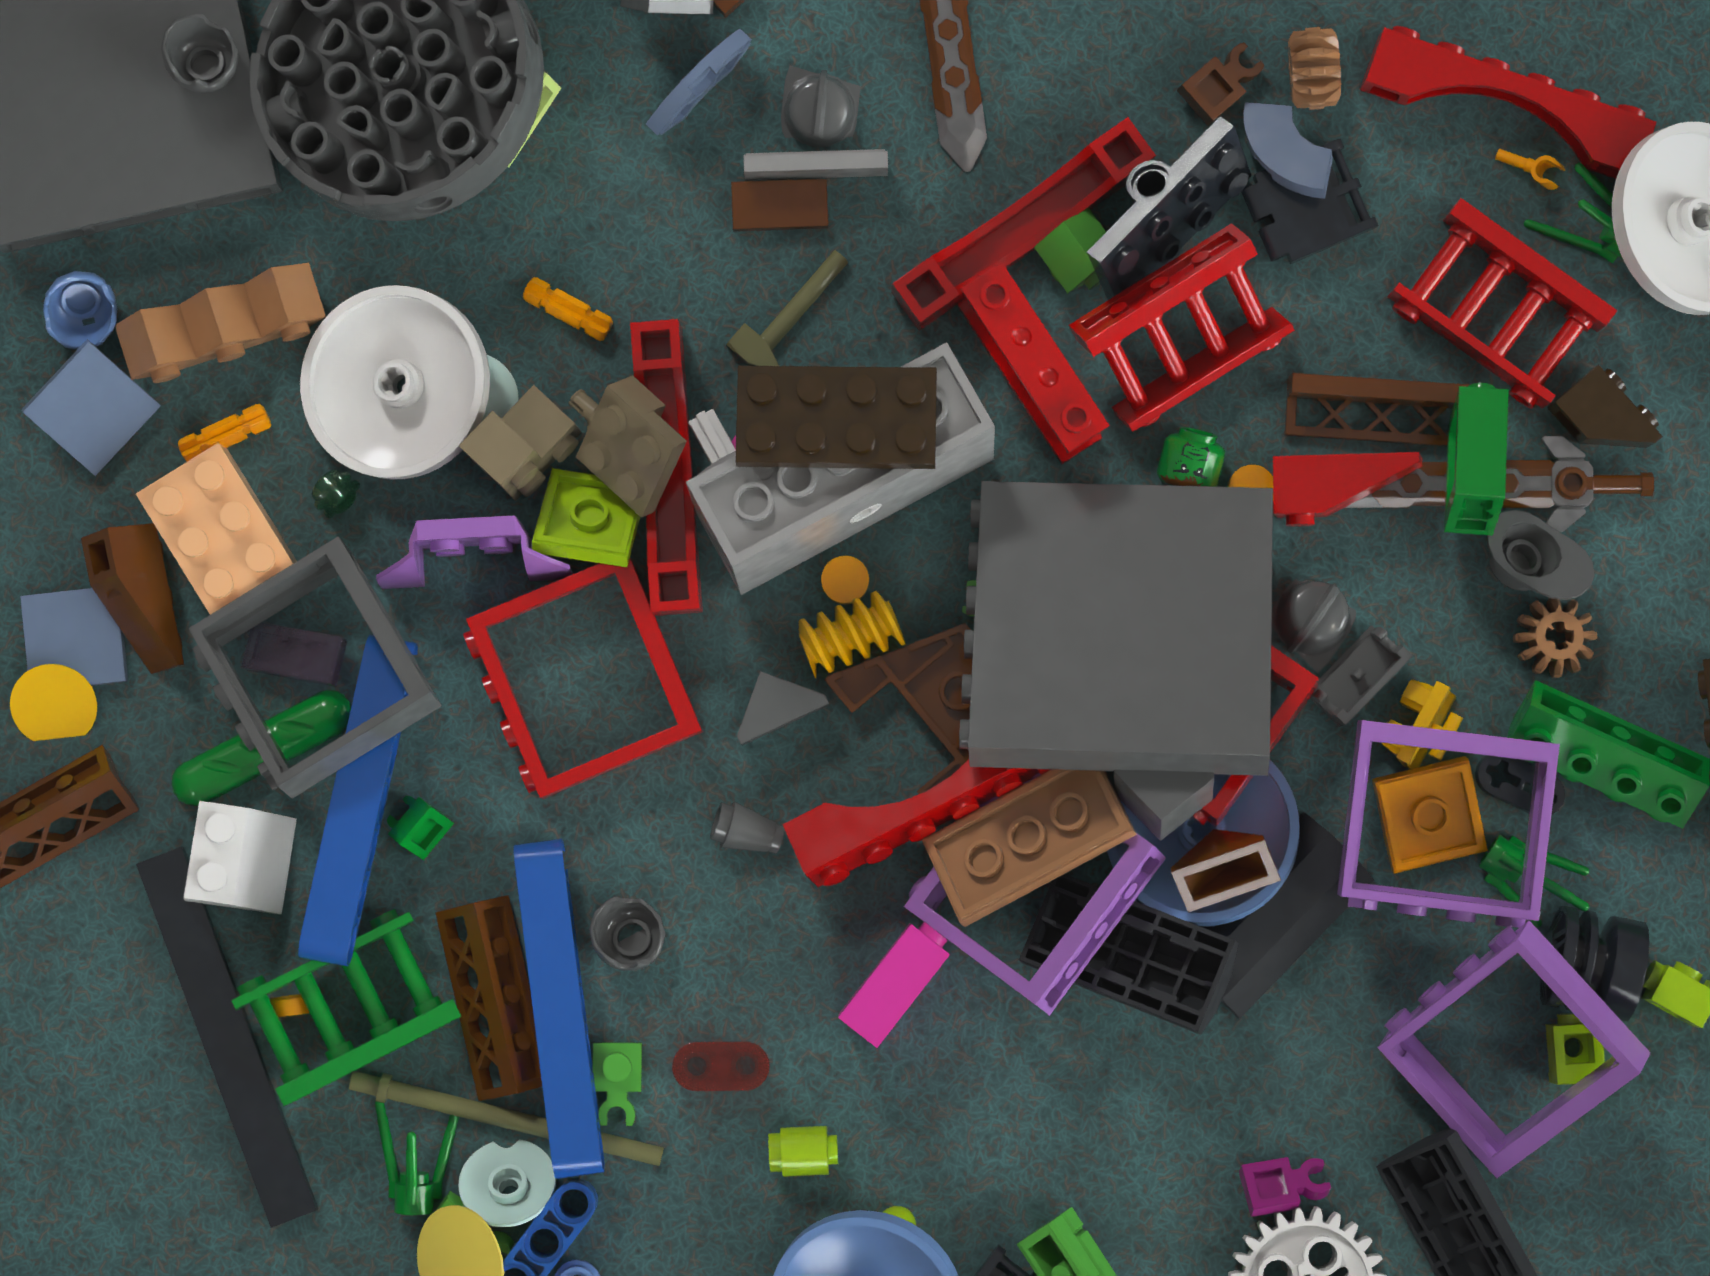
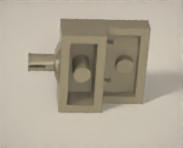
(629, 442)

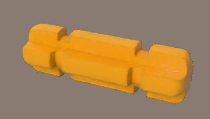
(567, 308)
(226, 431)

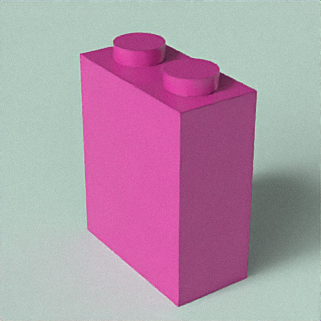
(895, 983)

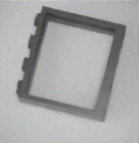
(270, 598)

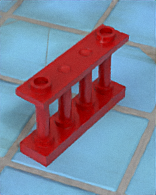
(1544, 284)
(1157, 293)
(1032, 363)

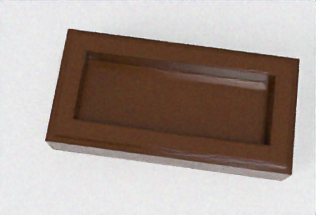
(779, 205)

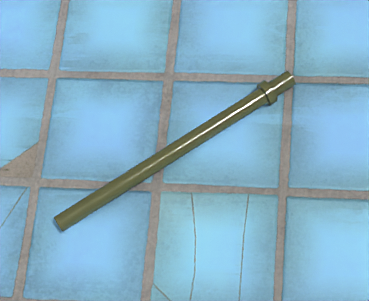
(386, 1088)

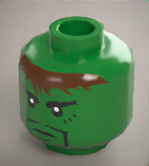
(1191, 459)

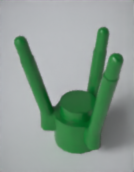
(1610, 249)
(1507, 862)
(413, 1190)

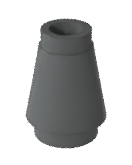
(745, 830)

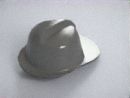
(818, 107)
(1538, 558)
(1312, 620)

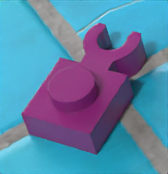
(1276, 1188)

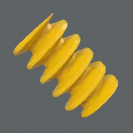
(849, 633)

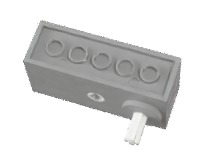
(783, 516)

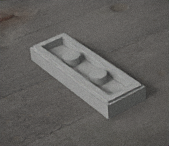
(815, 164)

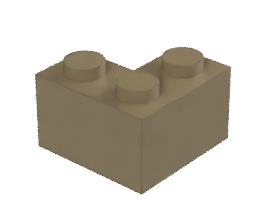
(522, 443)

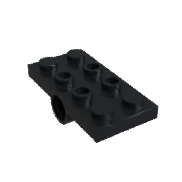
(1170, 207)

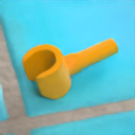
(1535, 167)

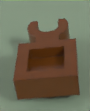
(1218, 85)

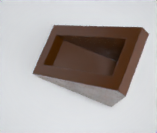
(1223, 868)

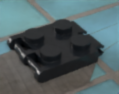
(1306, 223)

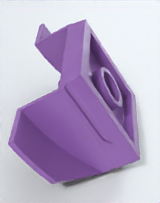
(451, 537)

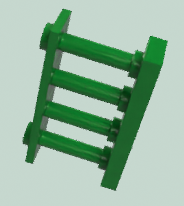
(341, 1055)

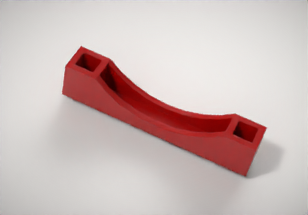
(1413, 69)
(1012, 234)
(672, 526)
(841, 838)

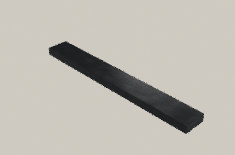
(228, 1040)

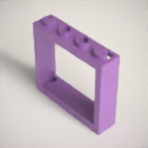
(1457, 906)
(1077, 944)
(1451, 1101)

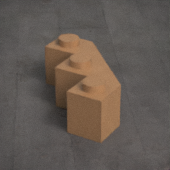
(220, 323)

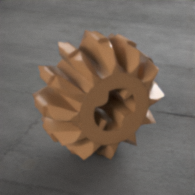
(1314, 68)
(1545, 650)

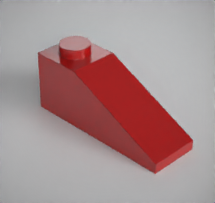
(1327, 483)

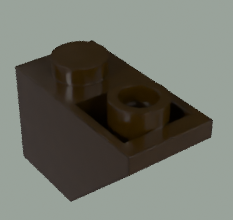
(1602, 414)

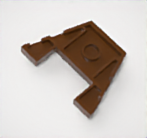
(928, 679)

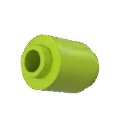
(802, 1151)

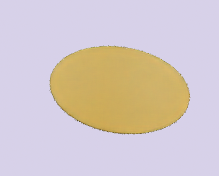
(53, 703)

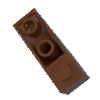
(132, 583)

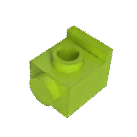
(1678, 992)
(1571, 1069)

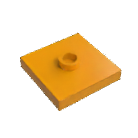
(1429, 814)

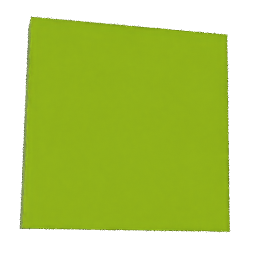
(584, 520)

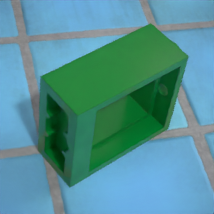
(1476, 459)

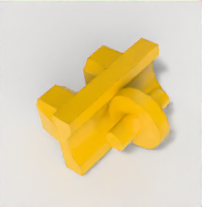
(1433, 706)

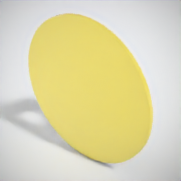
(458, 1244)

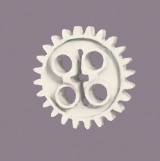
(1293, 1240)

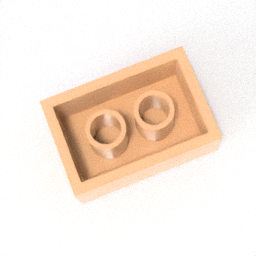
(216, 527)

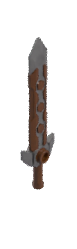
(954, 80)
(1529, 484)

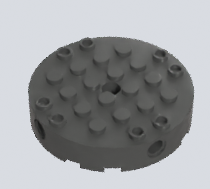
(404, 142)

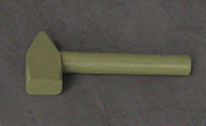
(756, 348)

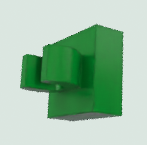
(419, 827)

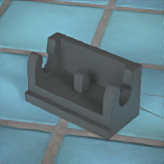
(1359, 675)

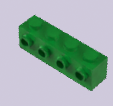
(1614, 755)

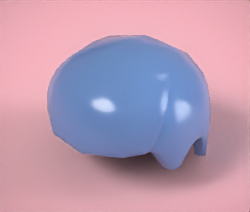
(77, 298)

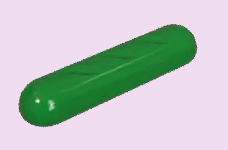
(233, 764)

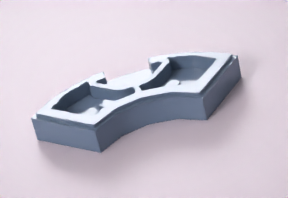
(699, 82)
(1284, 152)

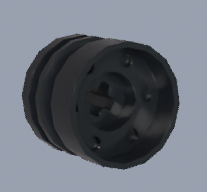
(1608, 962)

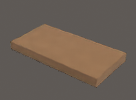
(1026, 840)

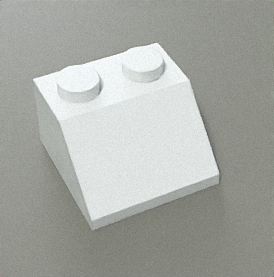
(239, 858)

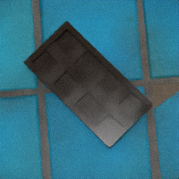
(836, 417)

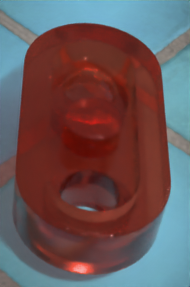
(721, 1066)

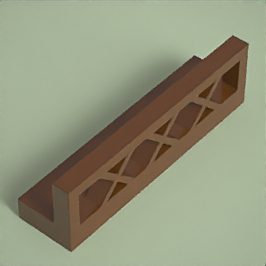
(1370, 392)
(57, 797)
(500, 996)

